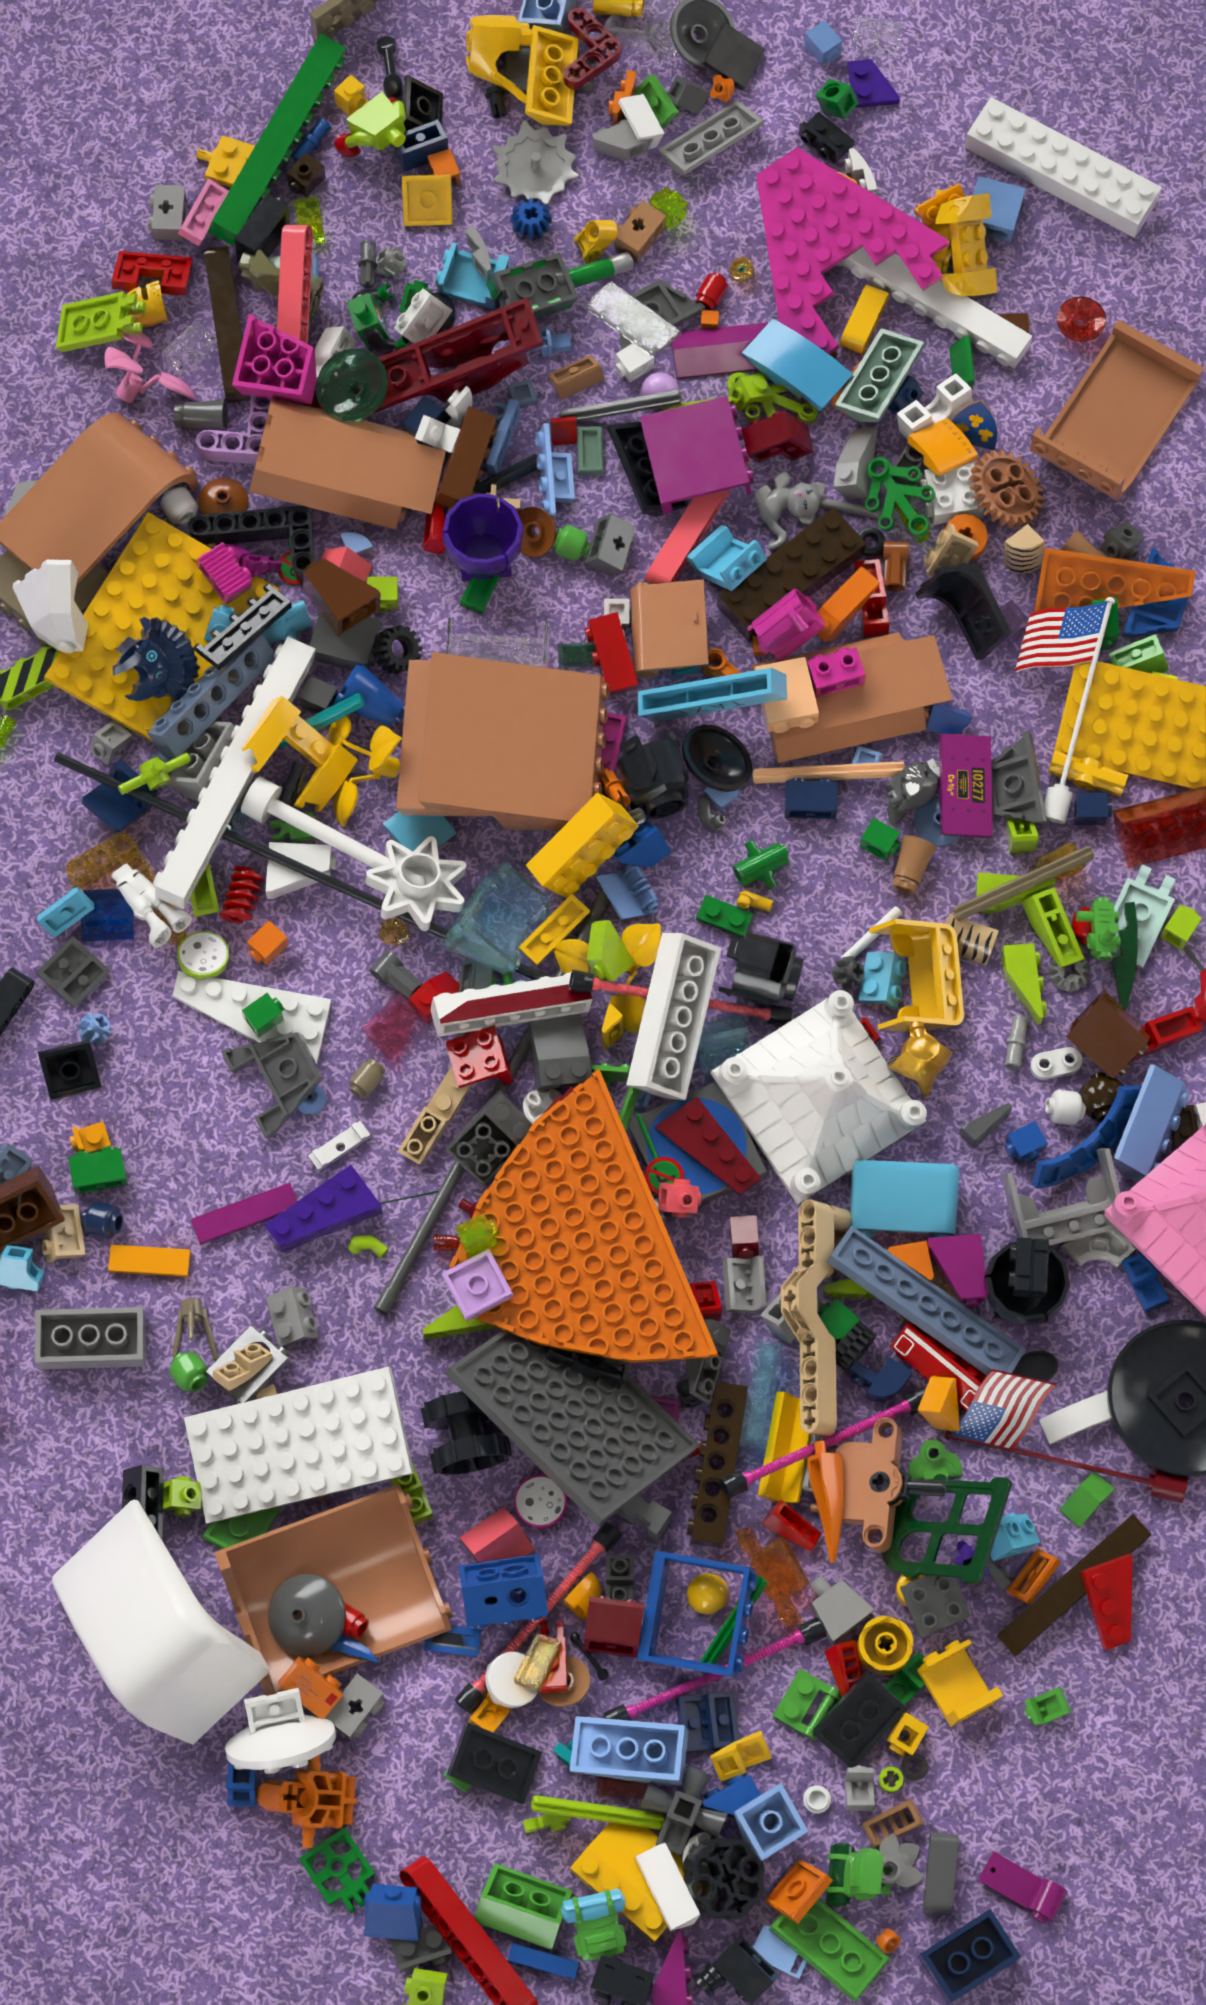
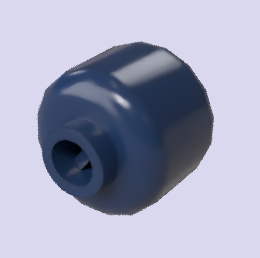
(102, 1220)

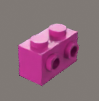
(836, 671)

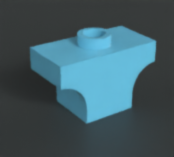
(19, 1270)

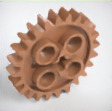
(1010, 504)

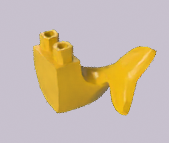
(488, 40)

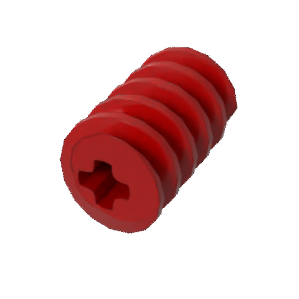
(241, 894)

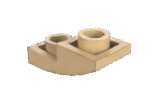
(246, 1364)

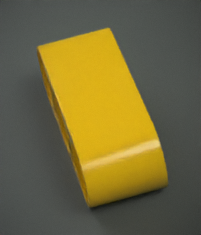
(864, 319)

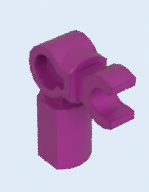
(255, 564)

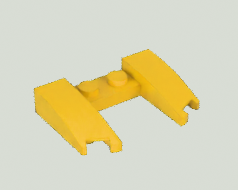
(332, 762)

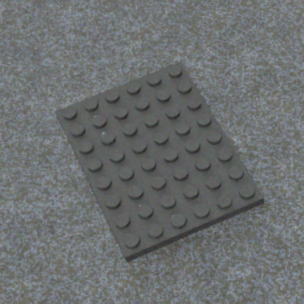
(579, 1430)

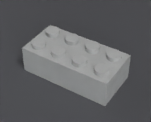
(90, 1338)

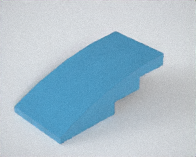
(797, 364)

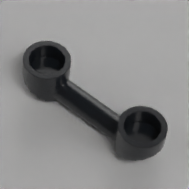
(392, 83)

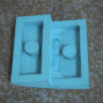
(413, 830)

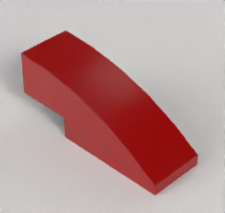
(874, 612)
(1170, 1030)

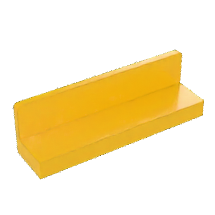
(784, 1438)

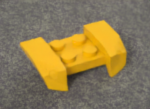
(968, 246)

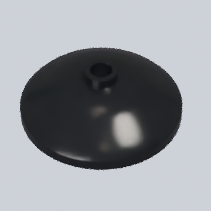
(716, 758)

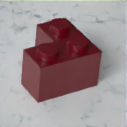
(777, 436)

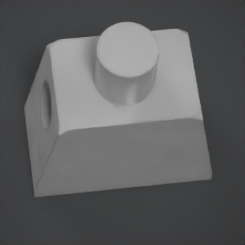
(838, 1608)

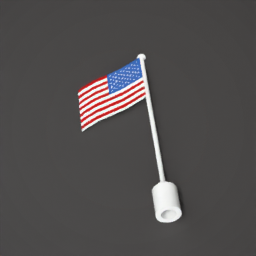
(1061, 640)

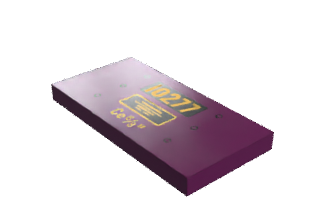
(965, 785)

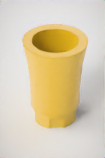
(619, 7)

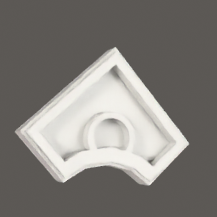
(1105, 1246)

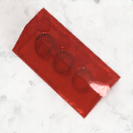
(1162, 827)

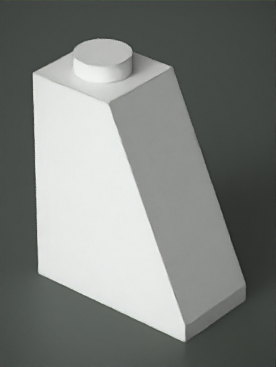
(284, 880)

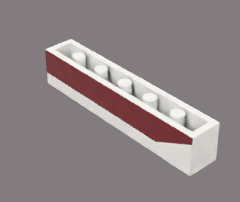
(507, 1005)

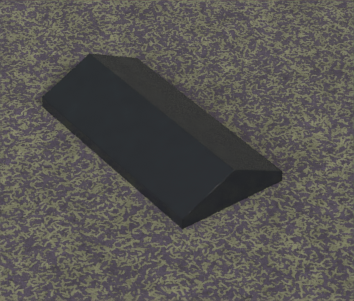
(634, 456)

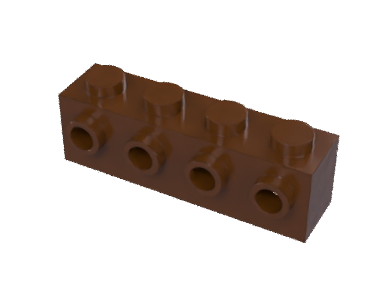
(466, 457)

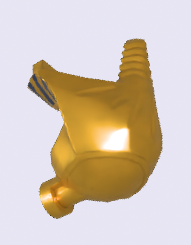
(921, 1058)

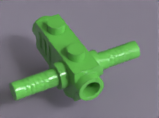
(1103, 929)

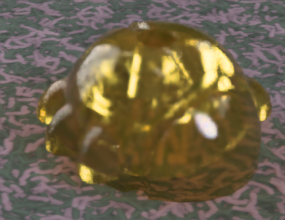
(394, 932)

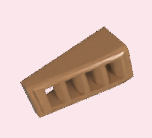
(914, 1811)

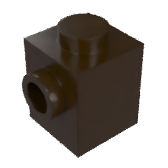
(305, 175)

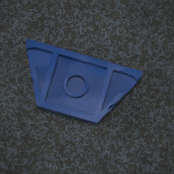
(1156, 616)

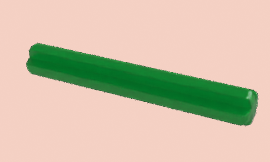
(726, 1632)

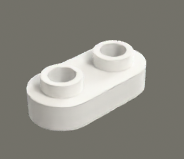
(1057, 1064)

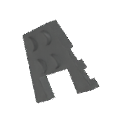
(286, 1068)

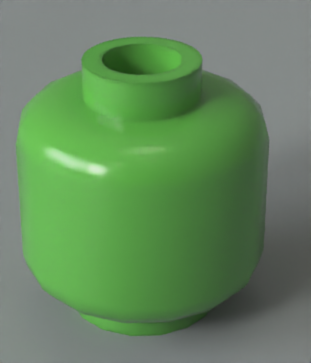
(571, 543)
(189, 1371)

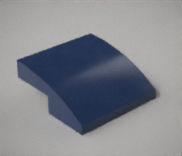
(709, 1720)

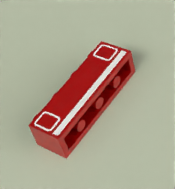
(935, 1359)

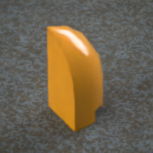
(579, 1597)

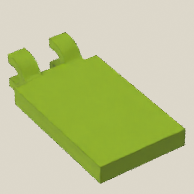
(98, 321)

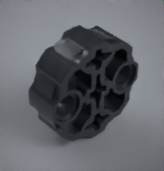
(729, 1861)

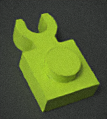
(546, 1821)

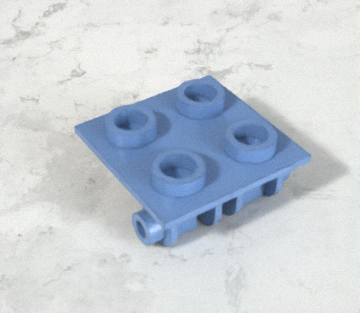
(629, 893)

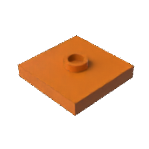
(798, 1890)

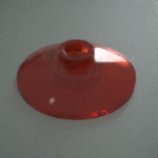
(1085, 310)

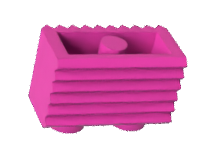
(225, 573)

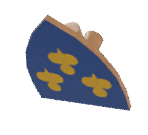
(977, 424)

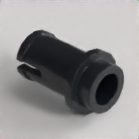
(494, 95)

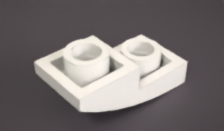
(860, 171)
(458, 405)

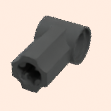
(391, 972)

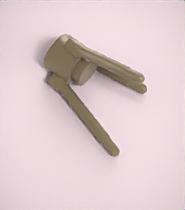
(191, 1313)

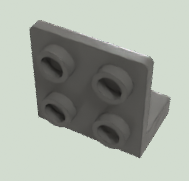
(934, 1603)

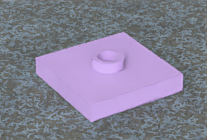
(477, 1285)

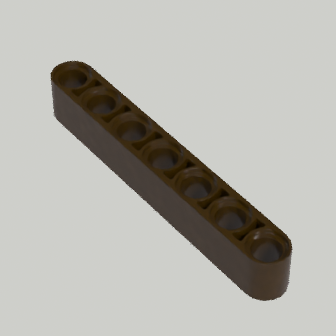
(225, 317)
(1070, 1587)

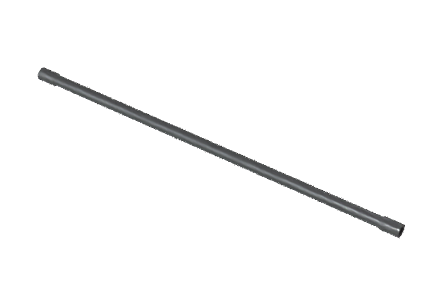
(392, 1289)

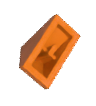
(915, 1256)

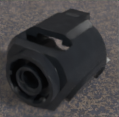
(654, 776)
(765, 969)

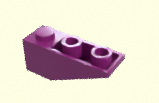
(672, 1979)

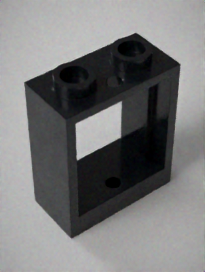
(263, 228)

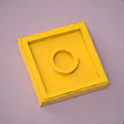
(427, 200)

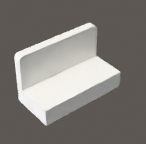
(642, 119)

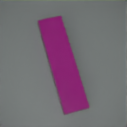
(243, 1213)

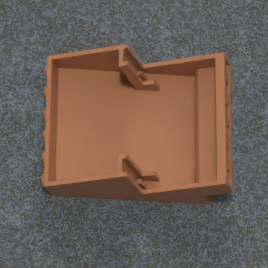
(500, 741)

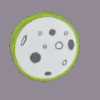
(203, 955)

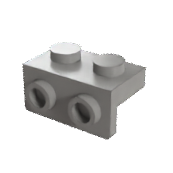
(744, 1284)
(292, 1316)

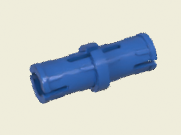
(312, 140)

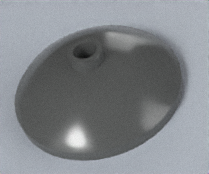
(704, 20)
(321, 1618)

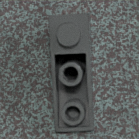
(704, 1372)

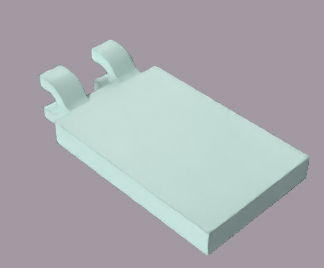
(1151, 910)

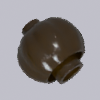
(1099, 1095)

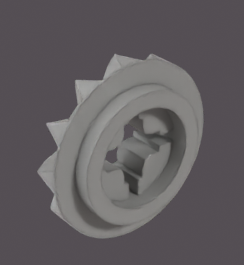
(1072, 982)

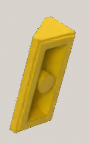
(612, 1027)

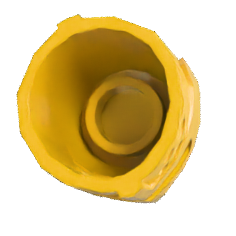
(155, 309)

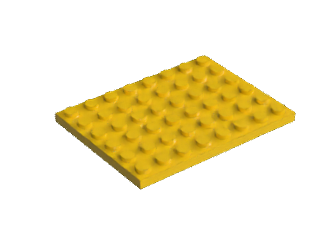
(149, 580)

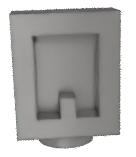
(108, 741)

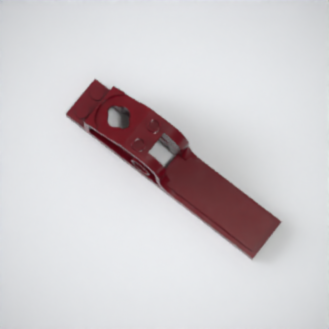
(467, 347)

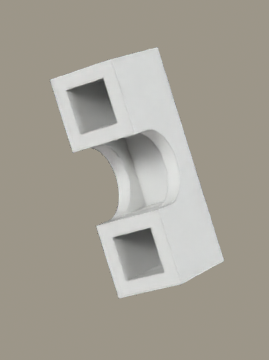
(950, 398)

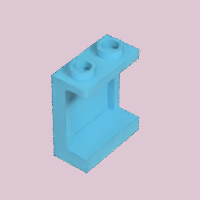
(463, 281)
(726, 559)

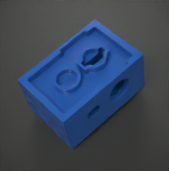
(503, 1591)

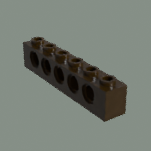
(734, 1398)

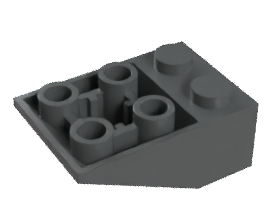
(490, 1137)

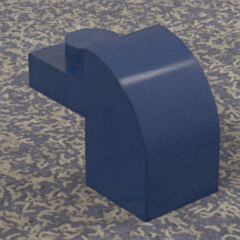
(883, 1385)

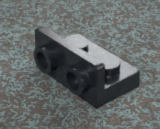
(825, 137)

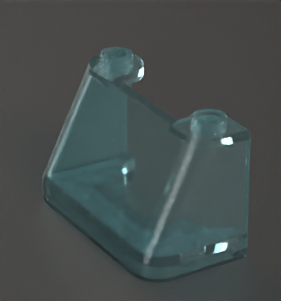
(497, 919)

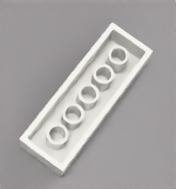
(673, 1016)

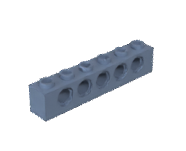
(225, 687)

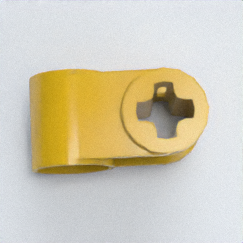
(595, 238)

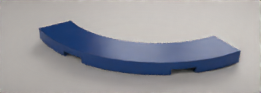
(1084, 1156)

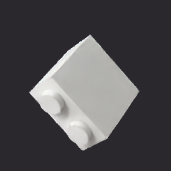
(952, 494)

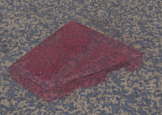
(391, 1027)

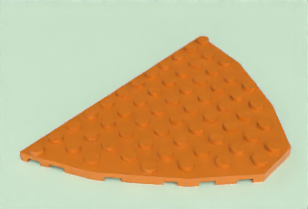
(587, 1242)

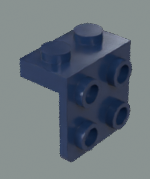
(111, 806)

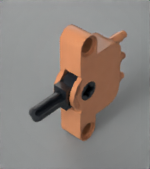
(867, 1468)

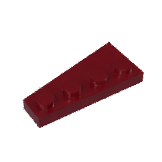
(702, 1138)

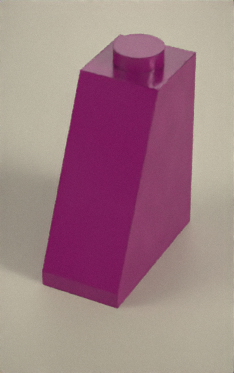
(961, 1265)

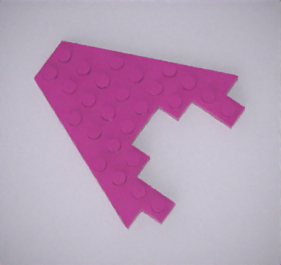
(818, 221)

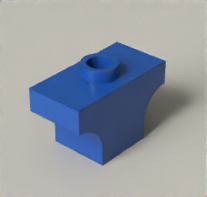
(241, 1787)

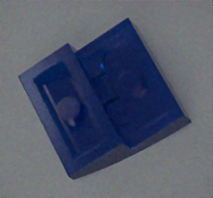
(110, 919)

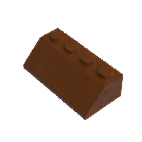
(27, 1207)

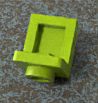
(750, 390)

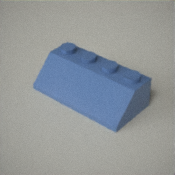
(1151, 1124)

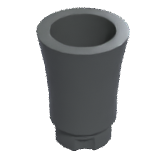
(202, 415)

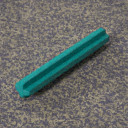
(333, 714)

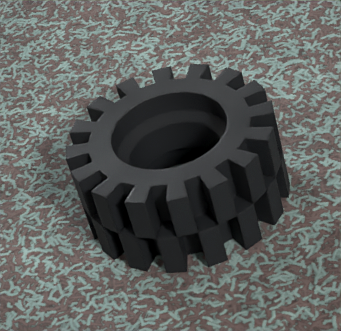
(385, 652)
(854, 1345)

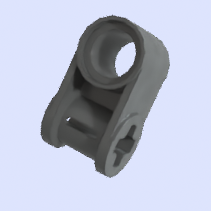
(907, 462)

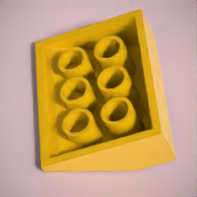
(612, 1865)

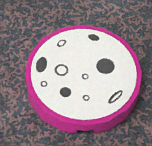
(539, 1502)

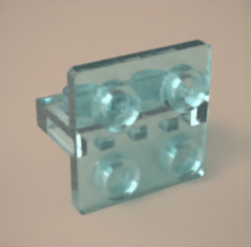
(721, 1041)

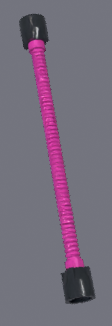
(738, 1482)
(807, 1633)

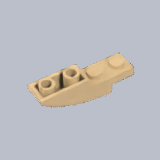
(434, 1119)

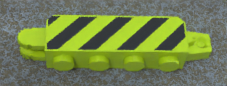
(26, 678)

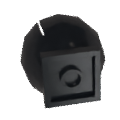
(1025, 1310)

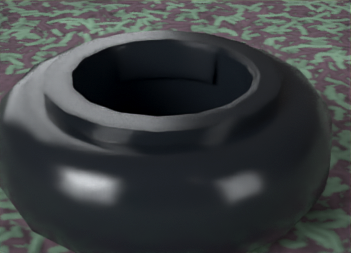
(879, 536)

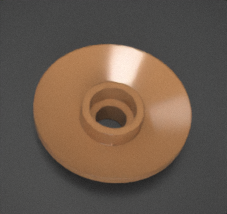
(579, 1684)

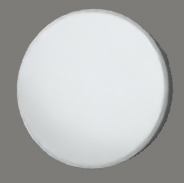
(501, 1682)

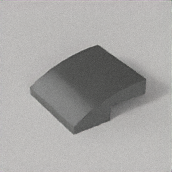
(73, 972)

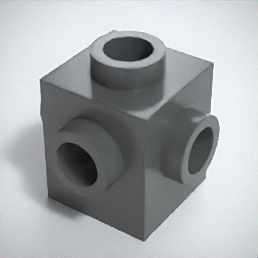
(1122, 542)

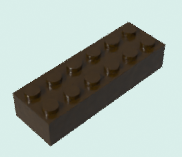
(800, 564)

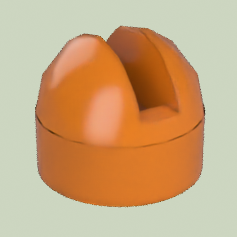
(888, 1940)

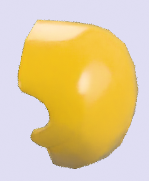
(708, 1593)

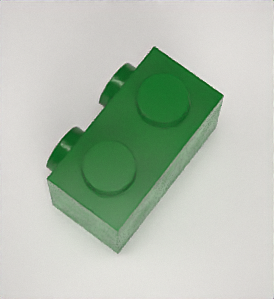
(97, 1170)

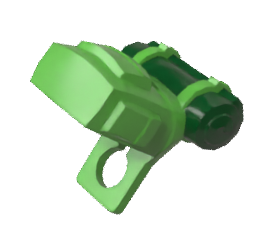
(855, 1874)

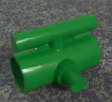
(761, 864)

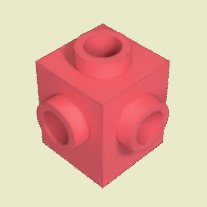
(679, 1198)

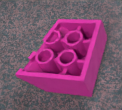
(274, 364)

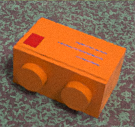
(316, 1691)

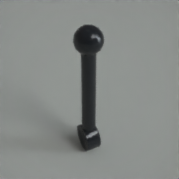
(602, 1673)

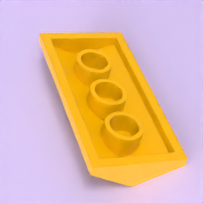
(547, 95)

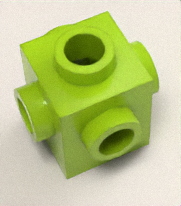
(182, 1496)

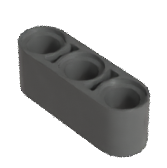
(940, 1873)

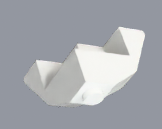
(50, 605)

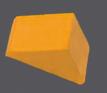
(940, 1404)

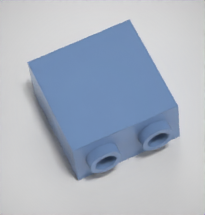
(1005, 207)

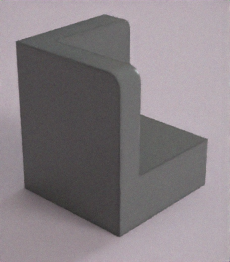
(688, 94)
(317, 695)

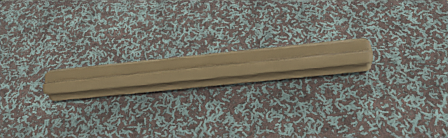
(1023, 883)

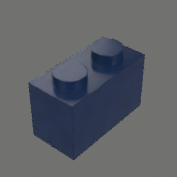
(421, 143)
(810, 799)

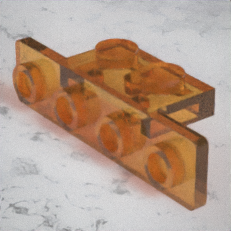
(779, 1568)

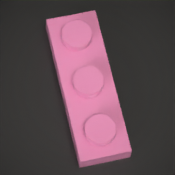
(203, 212)

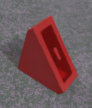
(708, 1299)

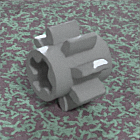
(391, 261)

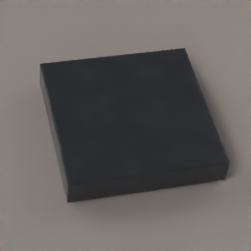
(733, 56)

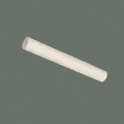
(863, 942)

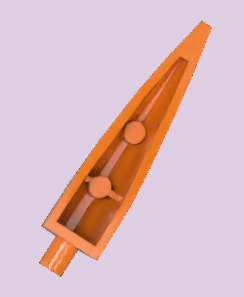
(827, 1485)

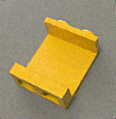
(956, 1683)

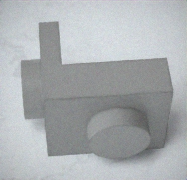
(859, 1789)

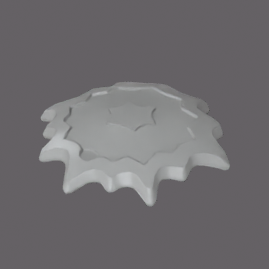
(534, 164)

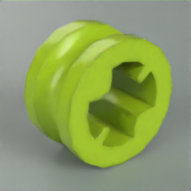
(897, 1785)

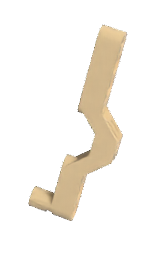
(799, 1308)

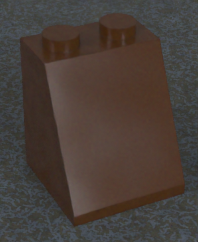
(340, 595)
(1108, 1035)

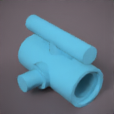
(289, 624)

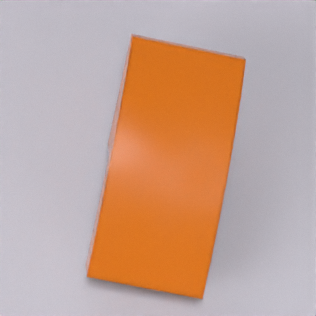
(626, 90)

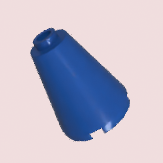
(380, 702)

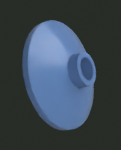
(927, 825)

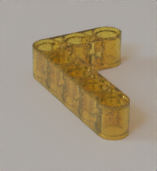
(114, 860)

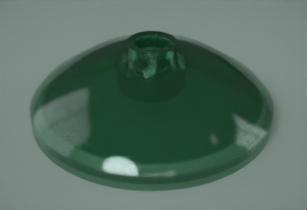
(342, 377)

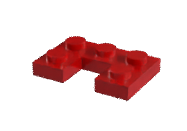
(172, 269)

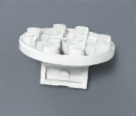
(279, 1734)

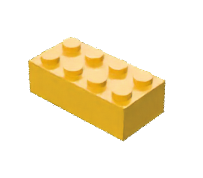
(582, 845)

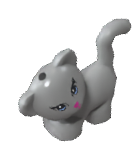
(800, 501)

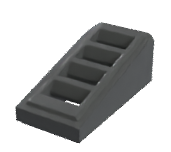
(980, 1128)

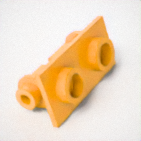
(929, 209)

